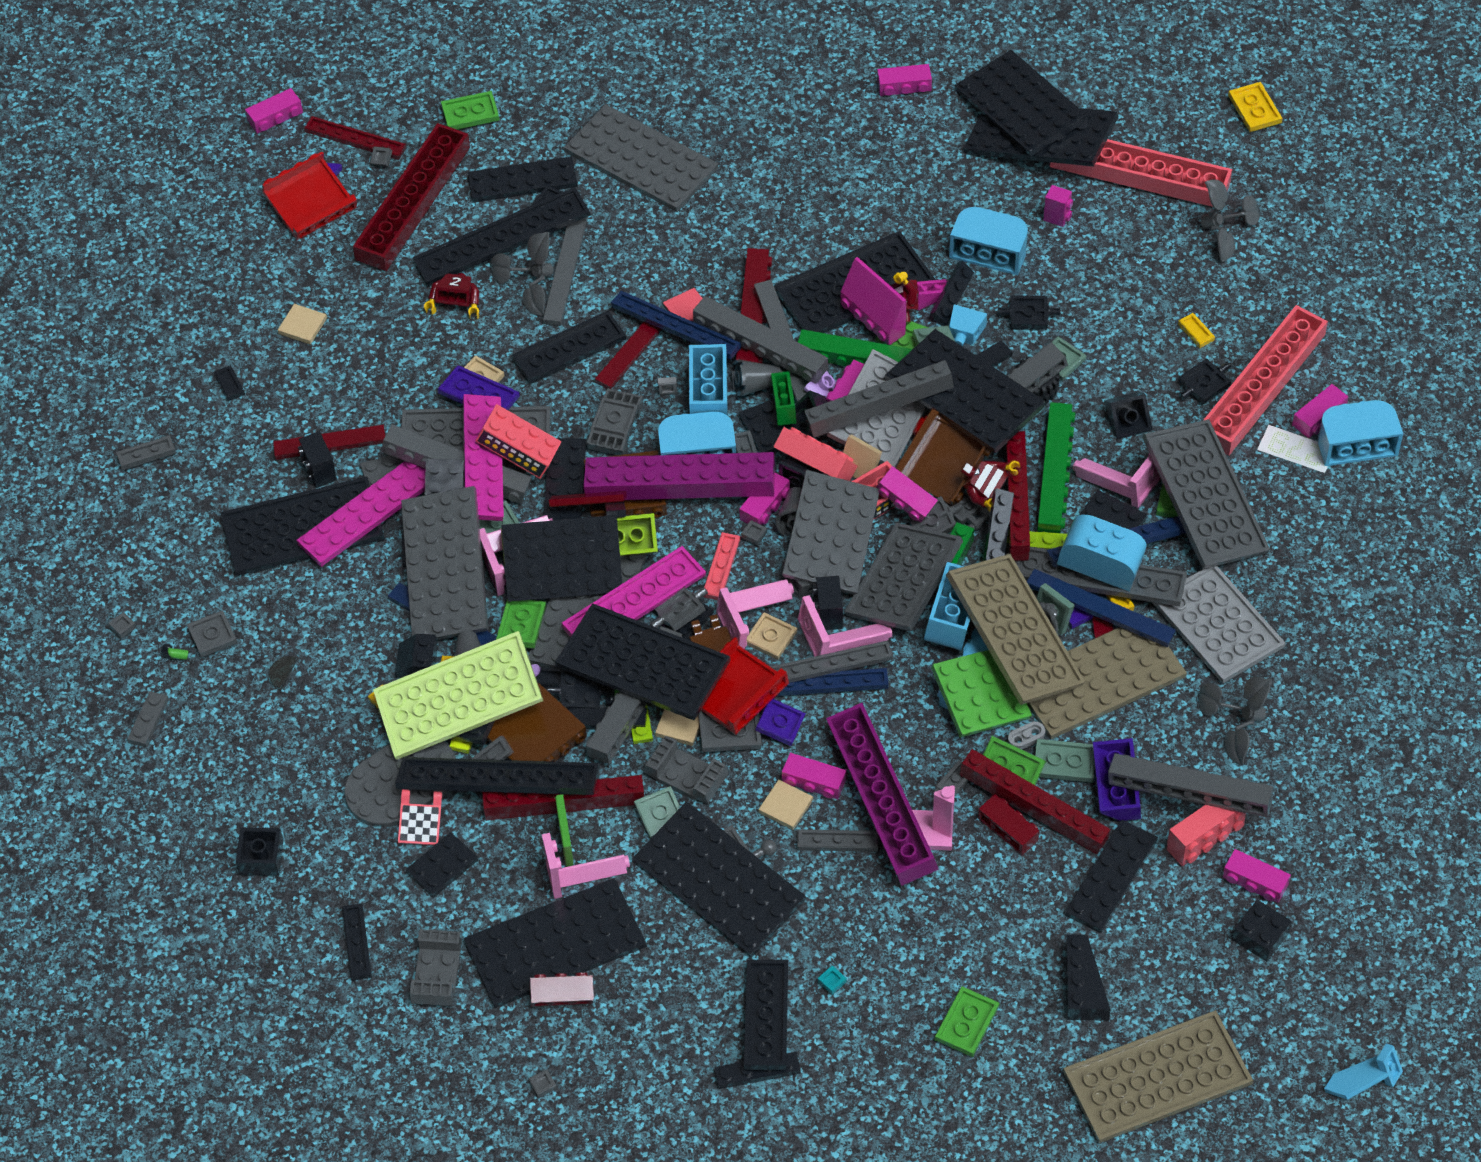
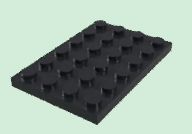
(561, 558)

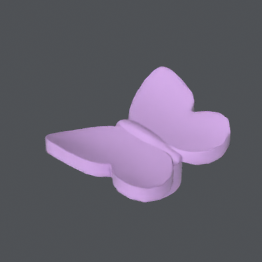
(823, 386)

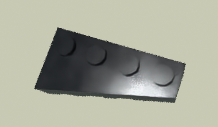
(1083, 982)

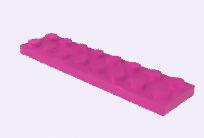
(481, 465)
(363, 513)
(647, 588)

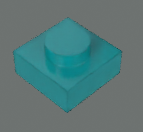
(832, 980)

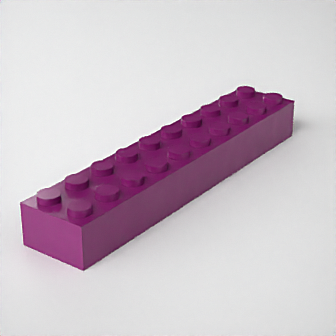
(683, 475)
(882, 794)

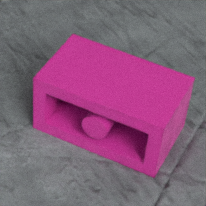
(1058, 206)

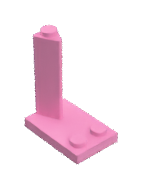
(1133, 487)
(491, 544)
(732, 603)
(822, 643)
(938, 824)
(579, 873)

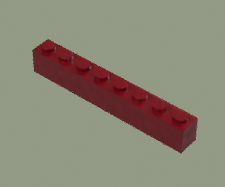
(755, 272)
(1019, 520)
(607, 794)
(1035, 801)

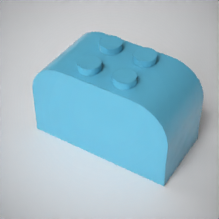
(989, 239)
(708, 378)
(1359, 432)
(697, 434)
(1103, 551)
(948, 617)

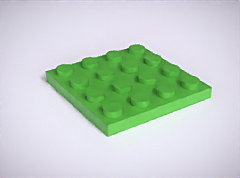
(977, 694)

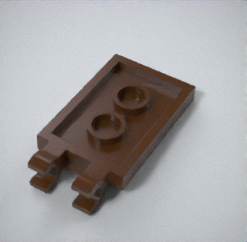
(714, 637)

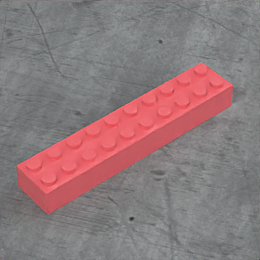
(1152, 171)
(1265, 376)

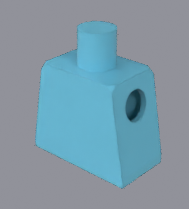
(967, 324)

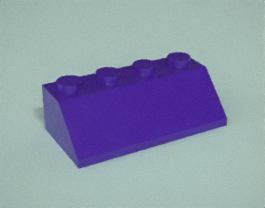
(1114, 800)

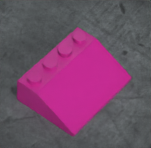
(874, 302)

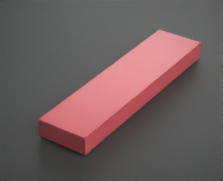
(721, 564)

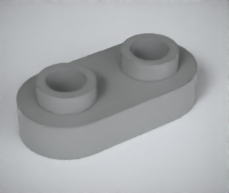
(1025, 735)

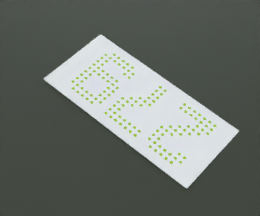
(1292, 448)

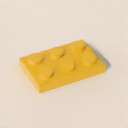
(1255, 106)

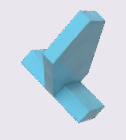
(1366, 1074)

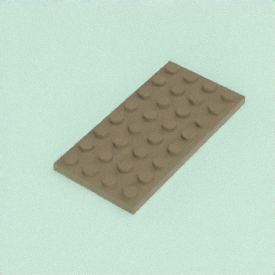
(1015, 629)
(1115, 673)
(1157, 1076)

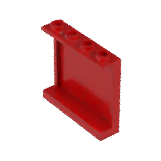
(308, 196)
(743, 688)

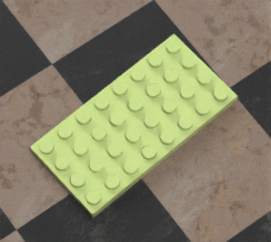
(457, 695)

